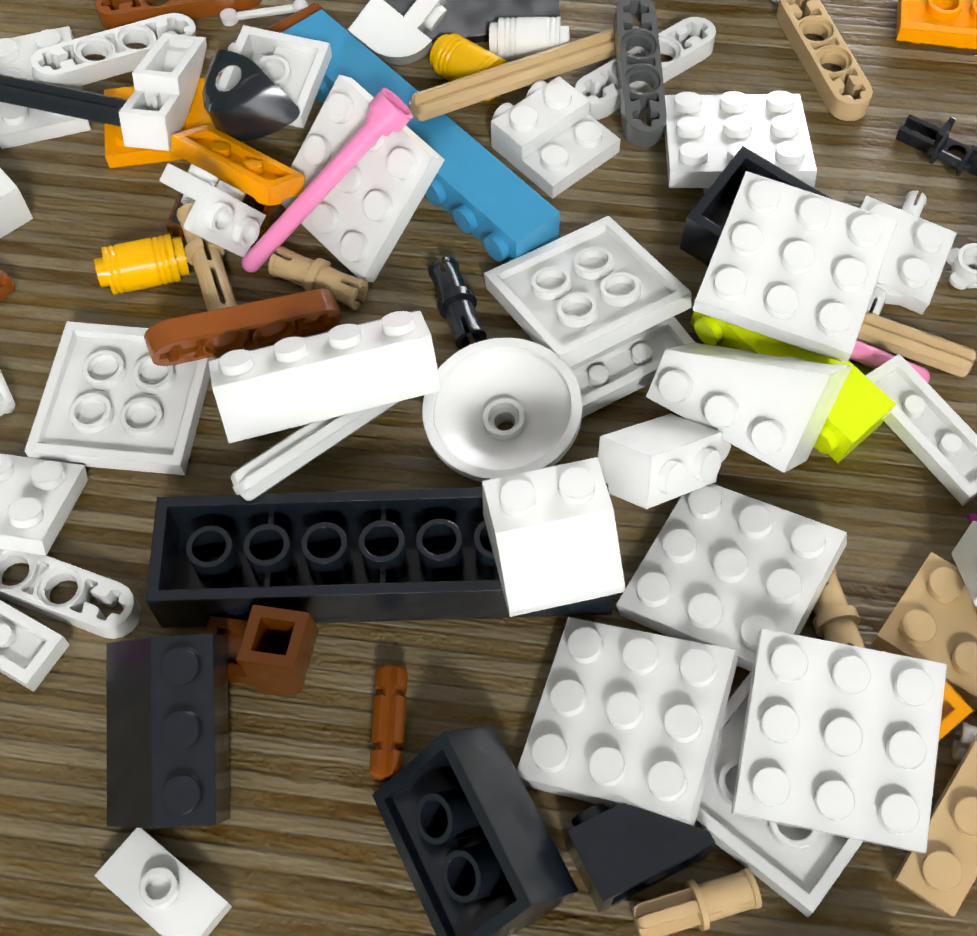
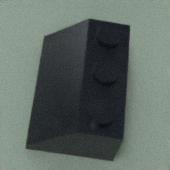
(167, 731)
(473, 837)

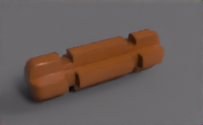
(388, 722)

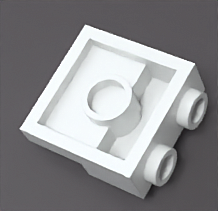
(288, 60)
(552, 136)

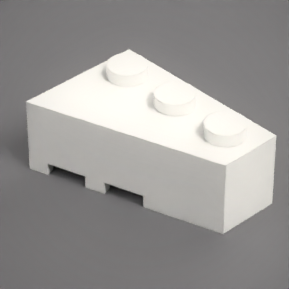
(756, 400)

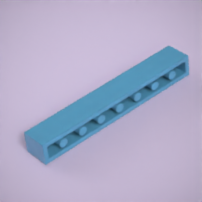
(471, 182)

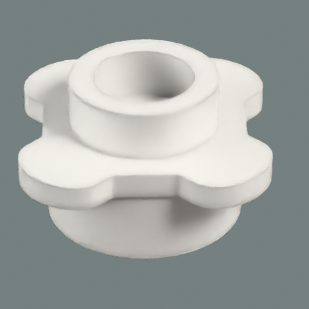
(963, 266)

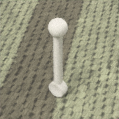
(230, 17)

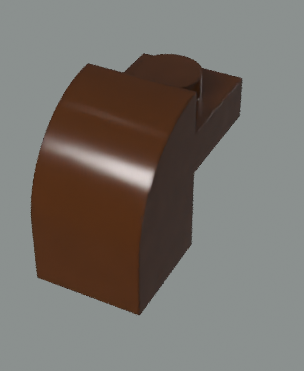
(268, 649)

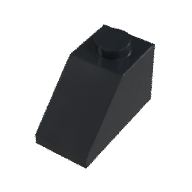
(630, 850)

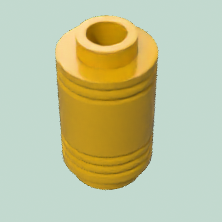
(459, 57)
(141, 264)

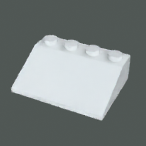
(324, 375)

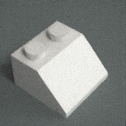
(553, 536)

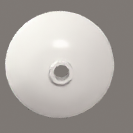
(500, 384)

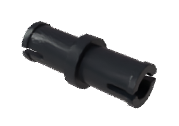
(456, 302)

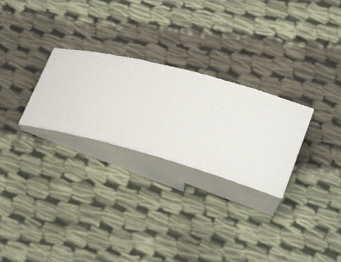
(163, 91)

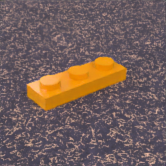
(238, 164)

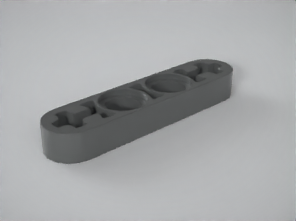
(639, 69)

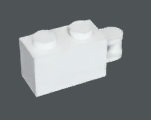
(661, 459)

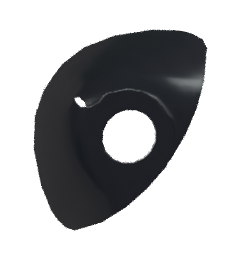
(252, 106)

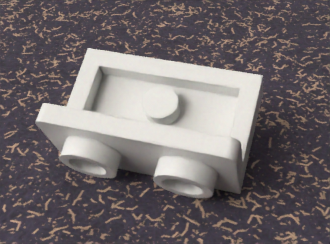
(218, 210)

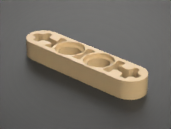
(831, 50)

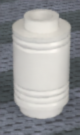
(526, 36)

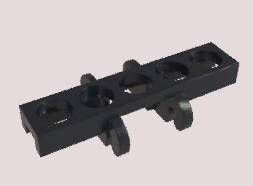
(939, 148)

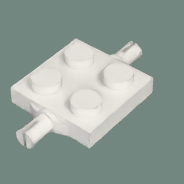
(913, 256)

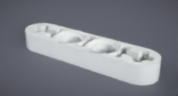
(672, 41)
(55, 62)
(48, 572)

